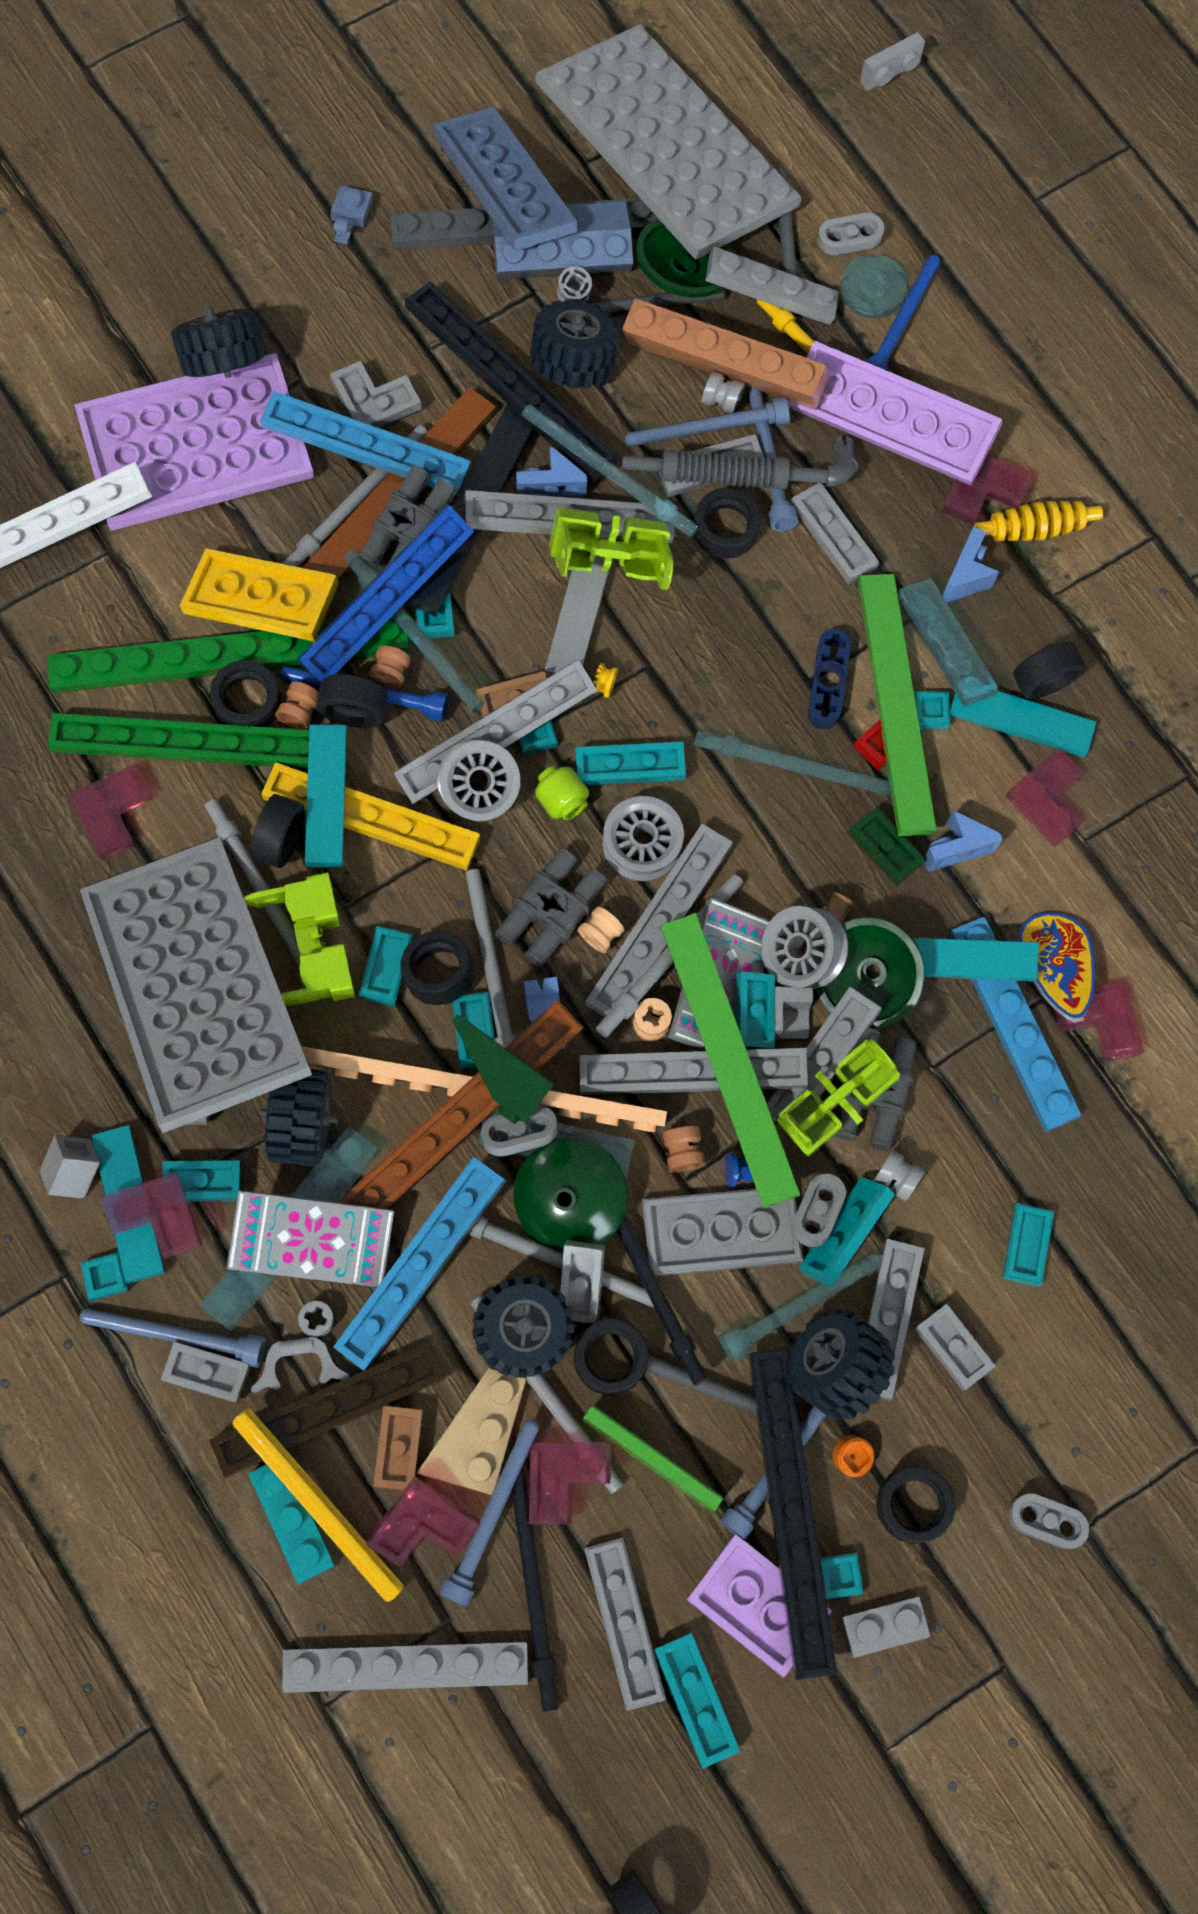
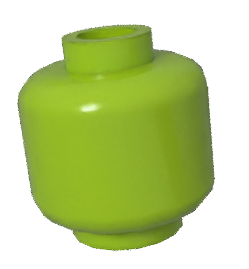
(562, 793)

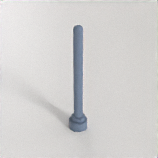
(773, 412)
(782, 513)
(248, 1349)
(741, 1517)
(459, 1585)

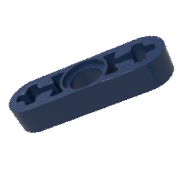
(838, 667)

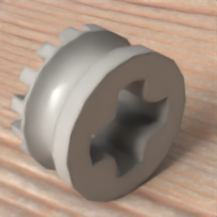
(320, 1330)

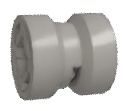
(569, 289)
(727, 393)
(899, 1175)

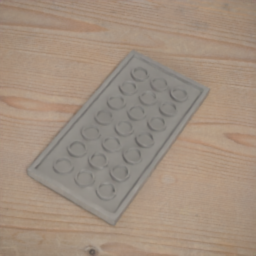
(668, 141)
(193, 985)

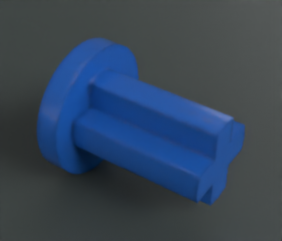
(736, 1170)

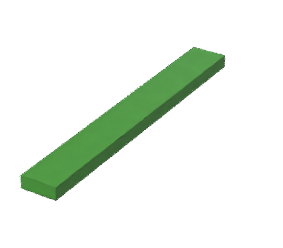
(896, 705)
(730, 1061)

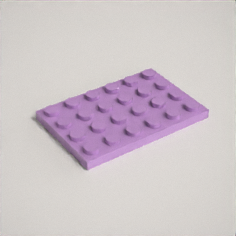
(194, 440)

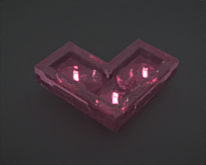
(994, 481)
(1040, 800)
(101, 806)
(1114, 1021)
(162, 1204)
(556, 1469)
(417, 1514)

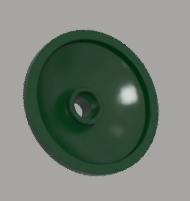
(671, 265)
(900, 966)
(590, 1178)

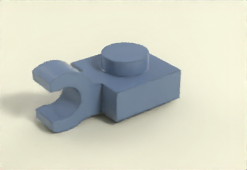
(349, 210)

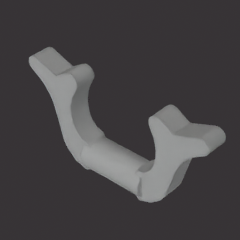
(297, 1347)

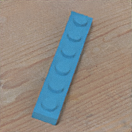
(361, 441)
(1022, 1040)
(419, 1264)

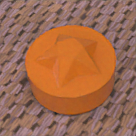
(853, 1456)

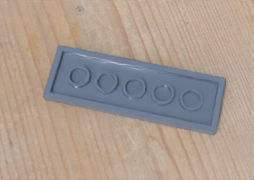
(505, 178)

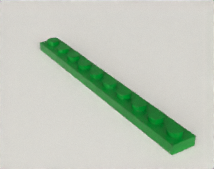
(192, 658)

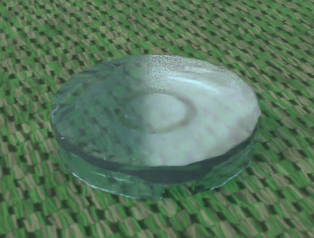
(873, 286)

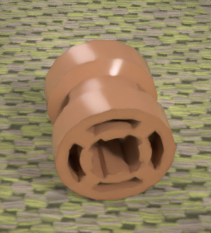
(298, 707)
(684, 1149)

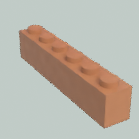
(725, 352)

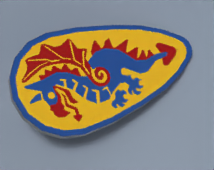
(1064, 962)

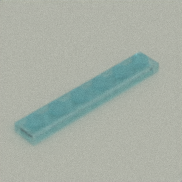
(327, 1182)

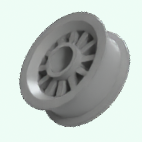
(508, 767)
(630, 810)
(803, 925)

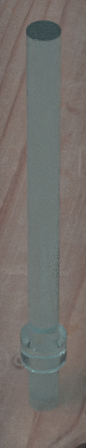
(664, 510)
(441, 664)
(732, 747)

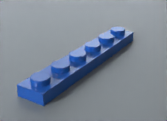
(385, 594)

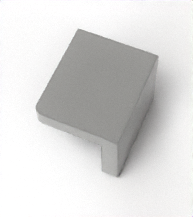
(792, 1013)
(69, 1166)

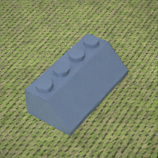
(598, 246)

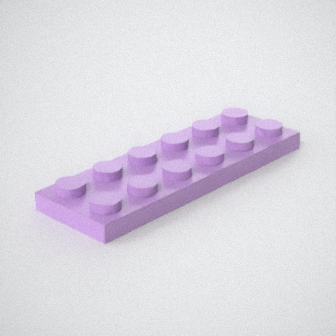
(902, 415)

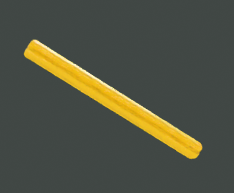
(317, 1505)

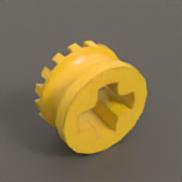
(605, 680)

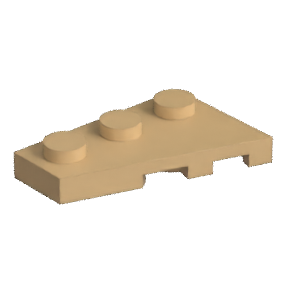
(478, 1436)

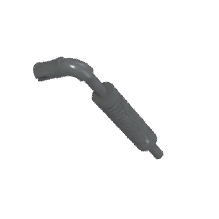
(746, 470)

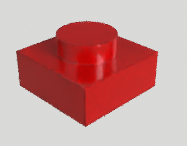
(871, 746)

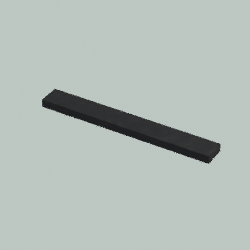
(500, 371)
(488, 475)
(792, 1516)

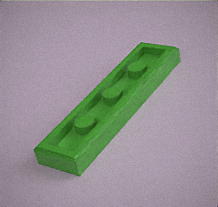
(652, 1459)

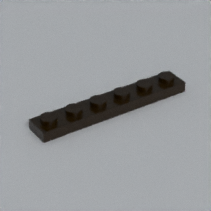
(334, 1406)

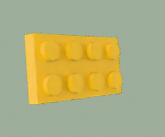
(259, 594)

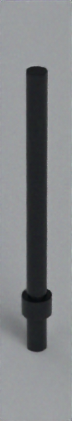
(681, 1344)
(544, 1666)

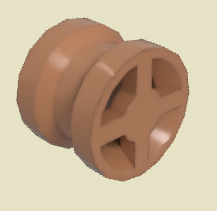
(389, 666)

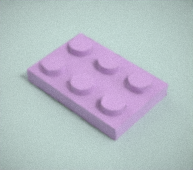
(747, 1602)

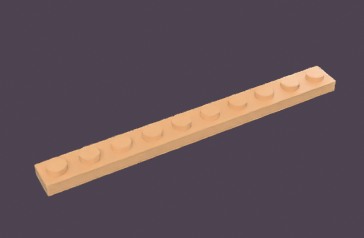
(424, 1079)

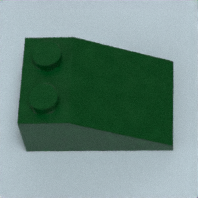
(506, 1076)

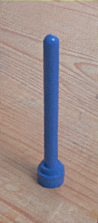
(905, 313)
(433, 705)

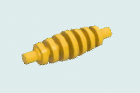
(1039, 520)

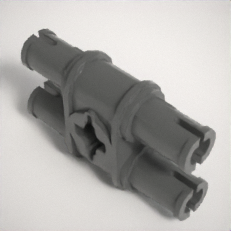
(402, 509)
(555, 924)
(887, 1107)

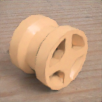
(601, 929)
(653, 1027)

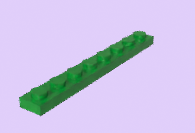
(178, 740)

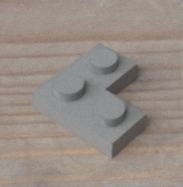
(371, 404)

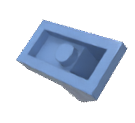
(560, 481)
(970, 575)
(969, 842)

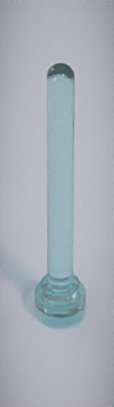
(739, 1341)

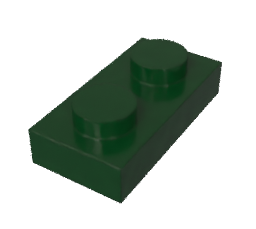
(884, 846)

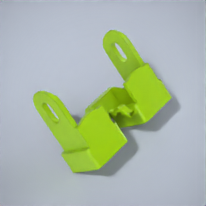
(641, 549)
(314, 909)
(864, 1074)

